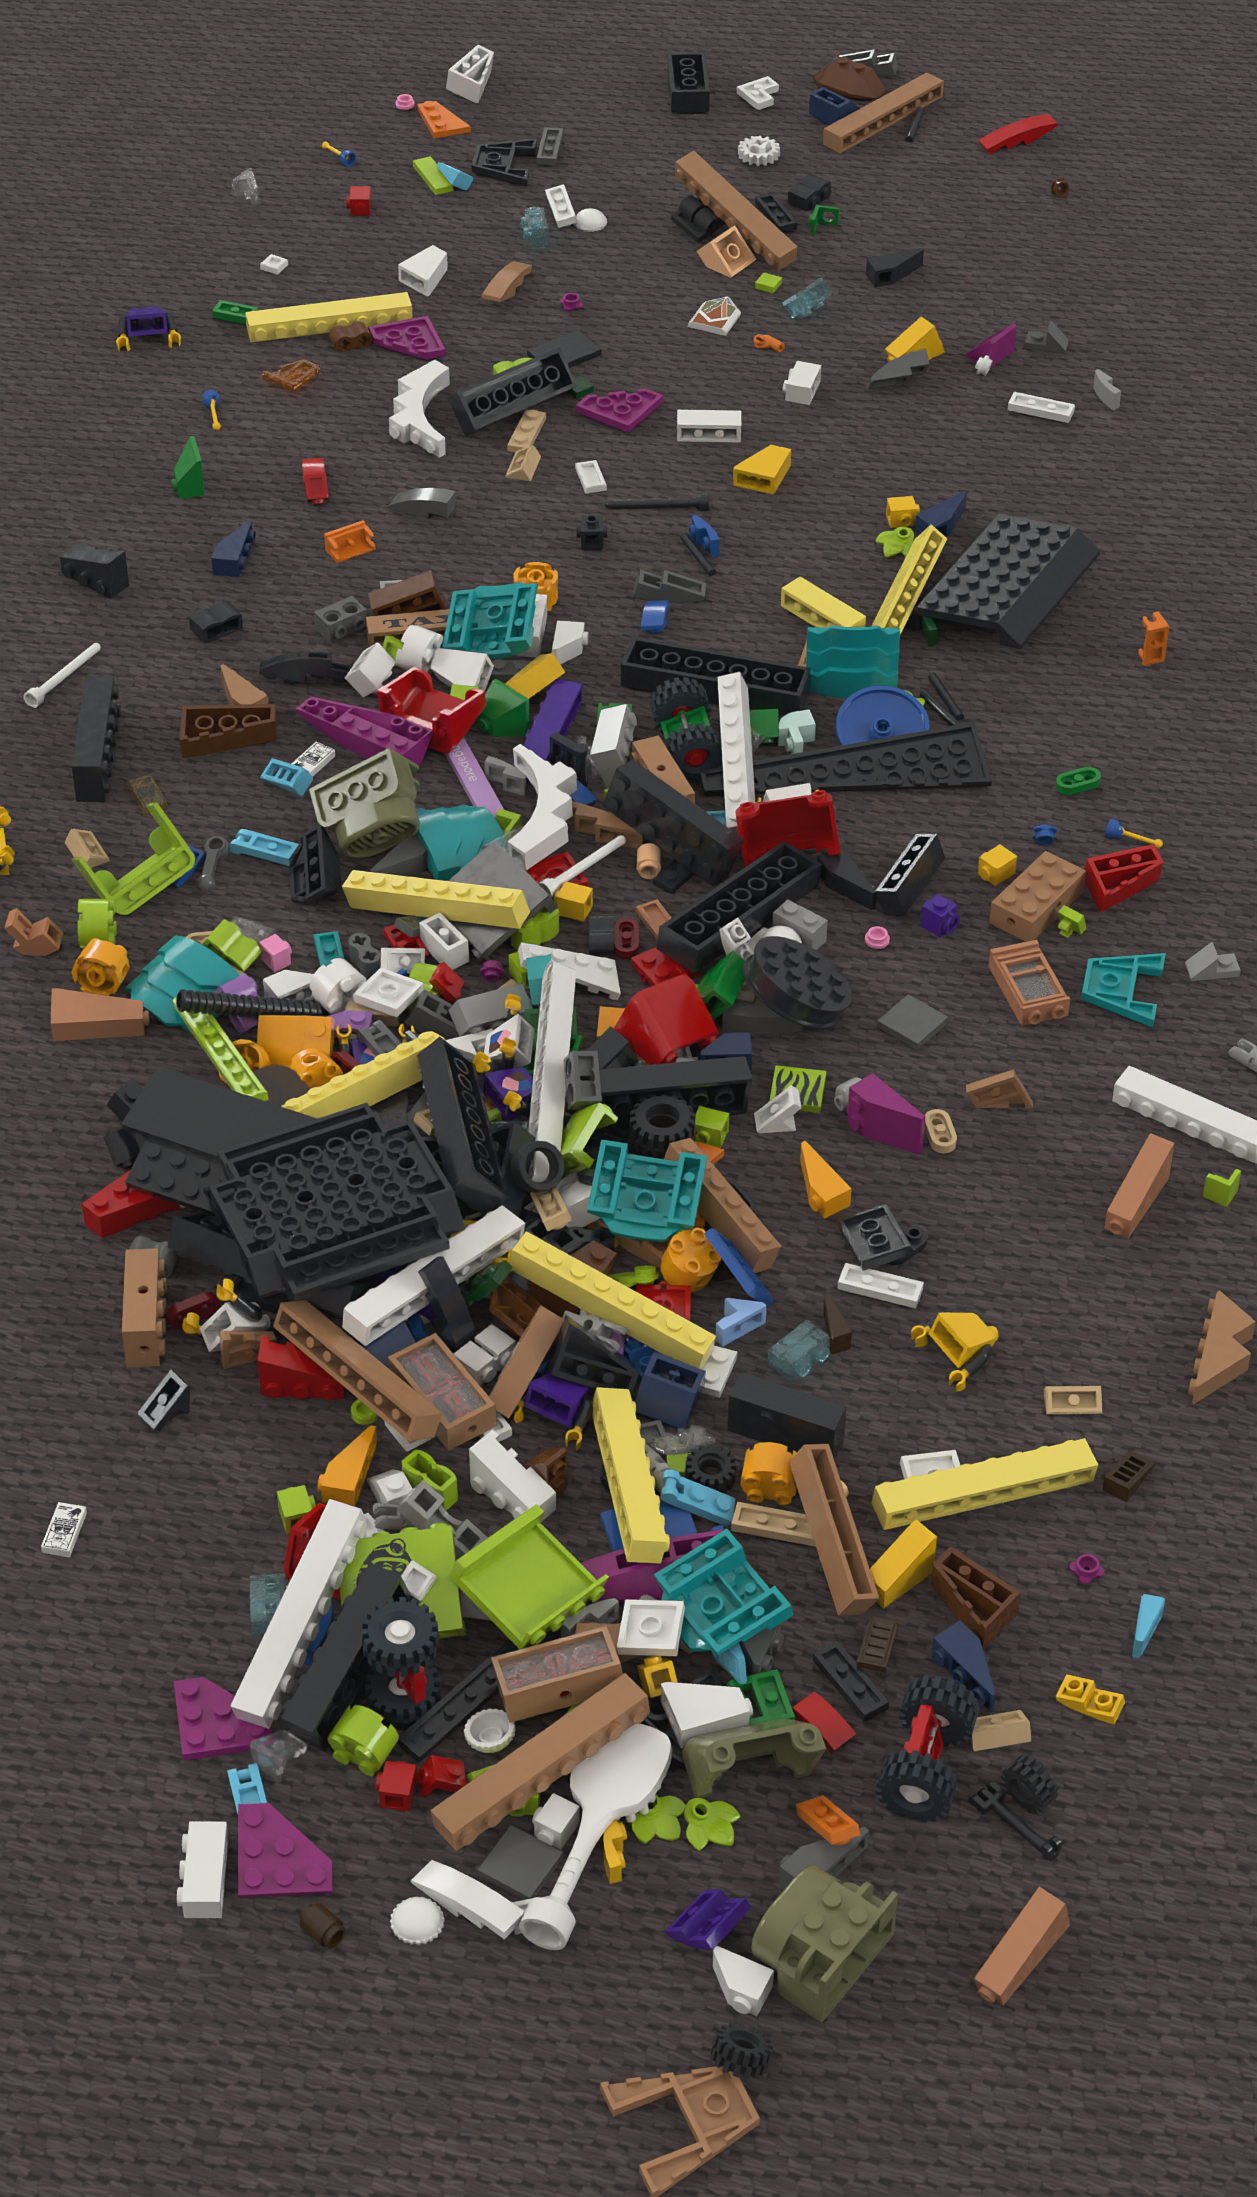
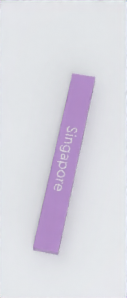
(473, 778)

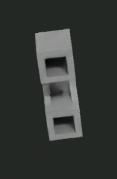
(425, 1508)

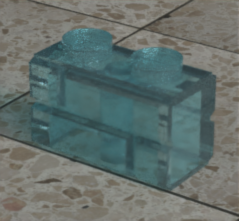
(799, 1351)

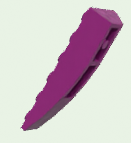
(366, 730)
(634, 1579)

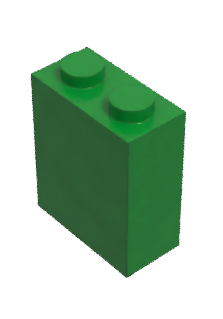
(722, 984)

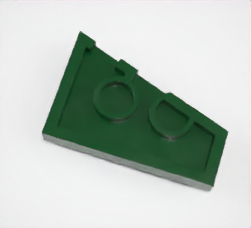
(483, 1284)

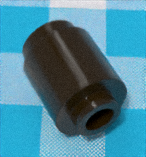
(322, 1925)

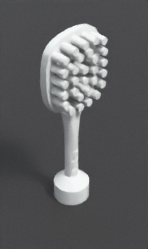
(607, 1787)

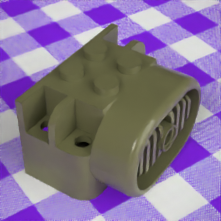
(370, 804)
(822, 1937)

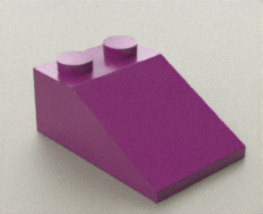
(885, 1115)

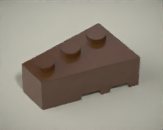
(593, 1255)

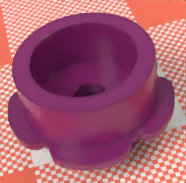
(492, 970)

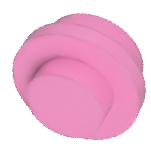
(404, 102)
(877, 937)

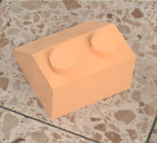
(727, 253)

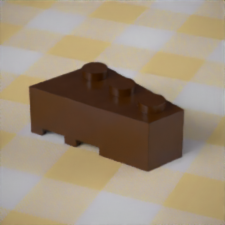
(409, 596)
(974, 1594)

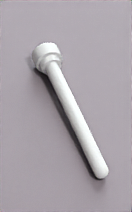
(35, 696)
(552, 885)

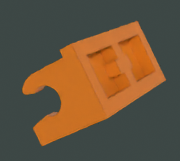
(349, 541)
(1155, 640)

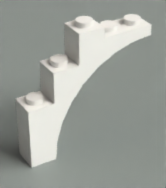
(409, 407)
(547, 826)

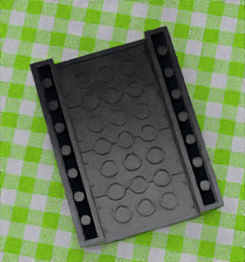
(1008, 578)

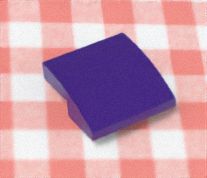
(708, 1919)

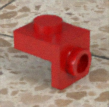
(316, 488)
(447, 983)
(441, 1774)

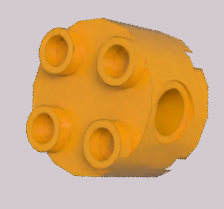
(544, 577)
(101, 967)
(315, 1067)
(689, 1260)
(768, 1474)

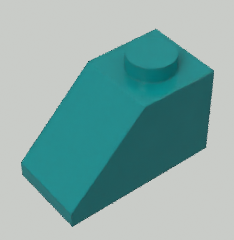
(535, 971)

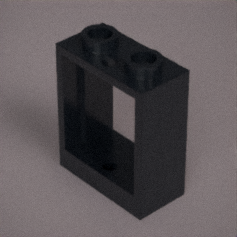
(613, 1050)

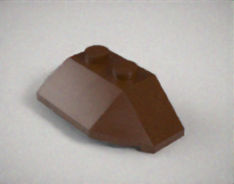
(851, 79)
(514, 1308)

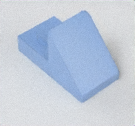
(740, 1319)

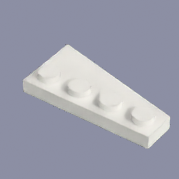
(591, 971)

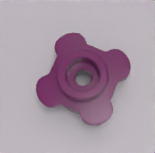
(571, 301)
(1090, 1562)

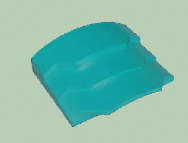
(492, 620)
(851, 658)
(455, 837)
(178, 966)
(645, 1194)
(721, 1596)

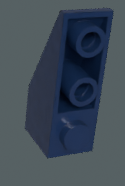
(943, 515)
(231, 552)
(964, 1658)

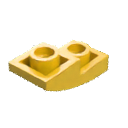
(1083, 1697)
(613, 1850)

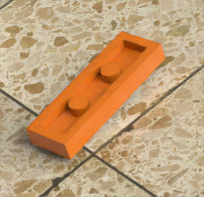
(828, 1820)

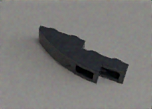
(296, 665)

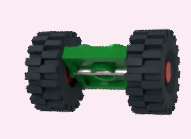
(683, 717)

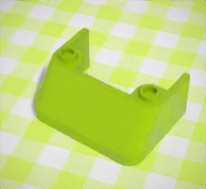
(168, 863)

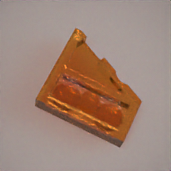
(293, 375)

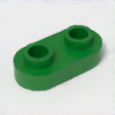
(1078, 780)

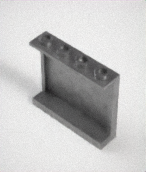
(498, 869)

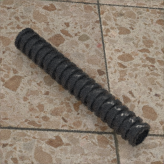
(243, 1005)

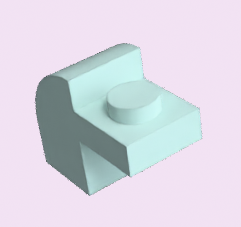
(796, 730)

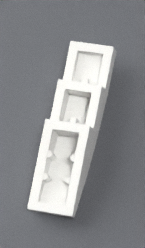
(468, 1897)

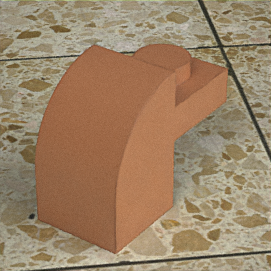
(33, 939)

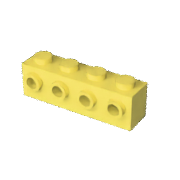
(818, 606)

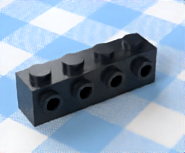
(910, 874)

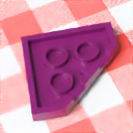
(410, 337)
(620, 409)
(208, 1721)
(277, 1856)

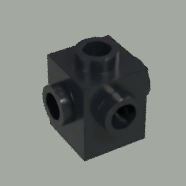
(591, 532)

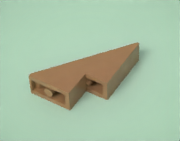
(1222, 1349)

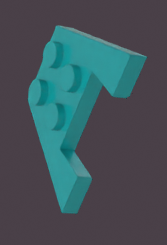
(1112, 981)

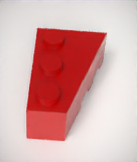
(1121, 874)
(120, 1207)
(291, 1373)

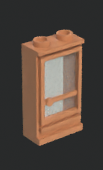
(1028, 983)

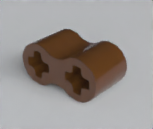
(351, 336)

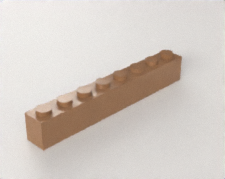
(883, 112)
(735, 210)
(358, 1370)
(540, 1762)

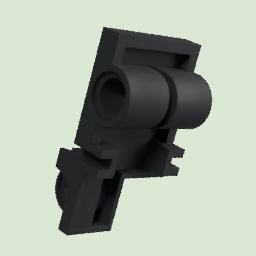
(696, 218)

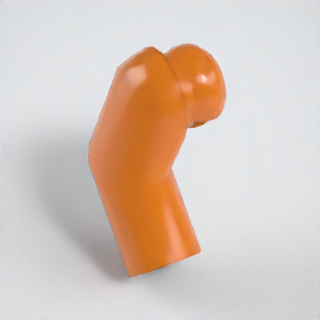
(768, 342)

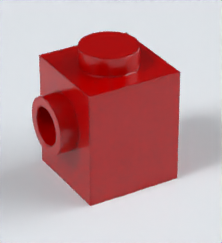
(359, 201)
(396, 1785)

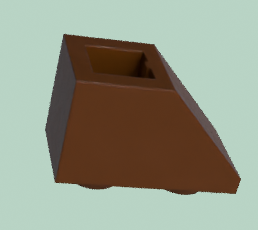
(551, 1467)

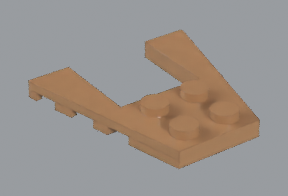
(712, 2105)

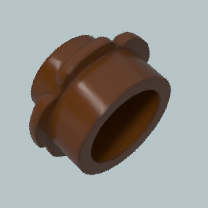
(1064, 187)

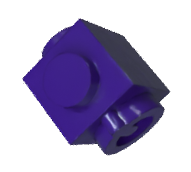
(939, 916)

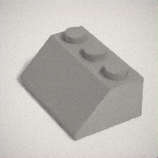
(612, 740)

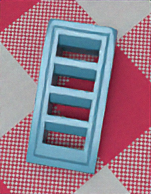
(455, 177)
(299, 776)
(1149, 1616)
(733, 1662)

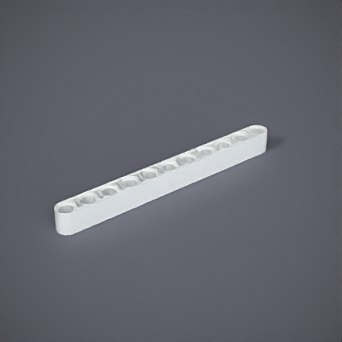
(549, 1074)

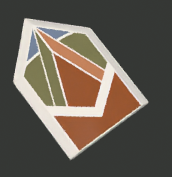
(716, 316)

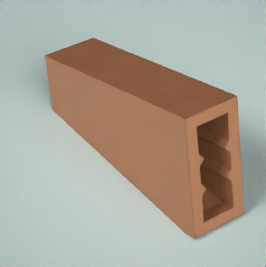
(94, 1016)
(1140, 1186)
(1022, 1947)

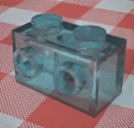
(535, 228)
(807, 298)
(265, 1596)

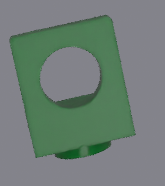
(817, 217)

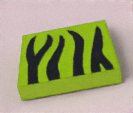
(807, 1081)

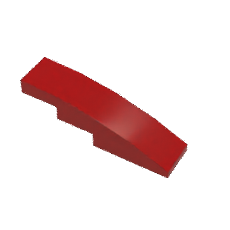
(1016, 132)

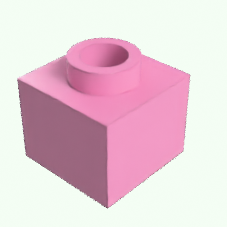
(275, 953)

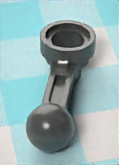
(206, 881)

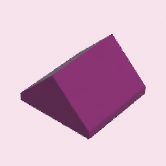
(995, 346)

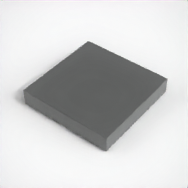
(912, 1021)
(520, 1863)

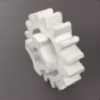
(758, 150)

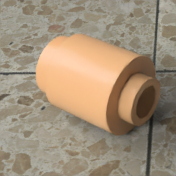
(648, 860)

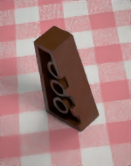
(225, 727)

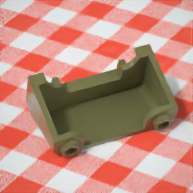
(788, 1740)

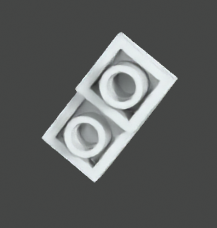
(734, 939)

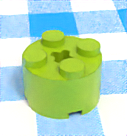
(96, 920)
(362, 1739)

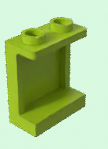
(579, 1132)

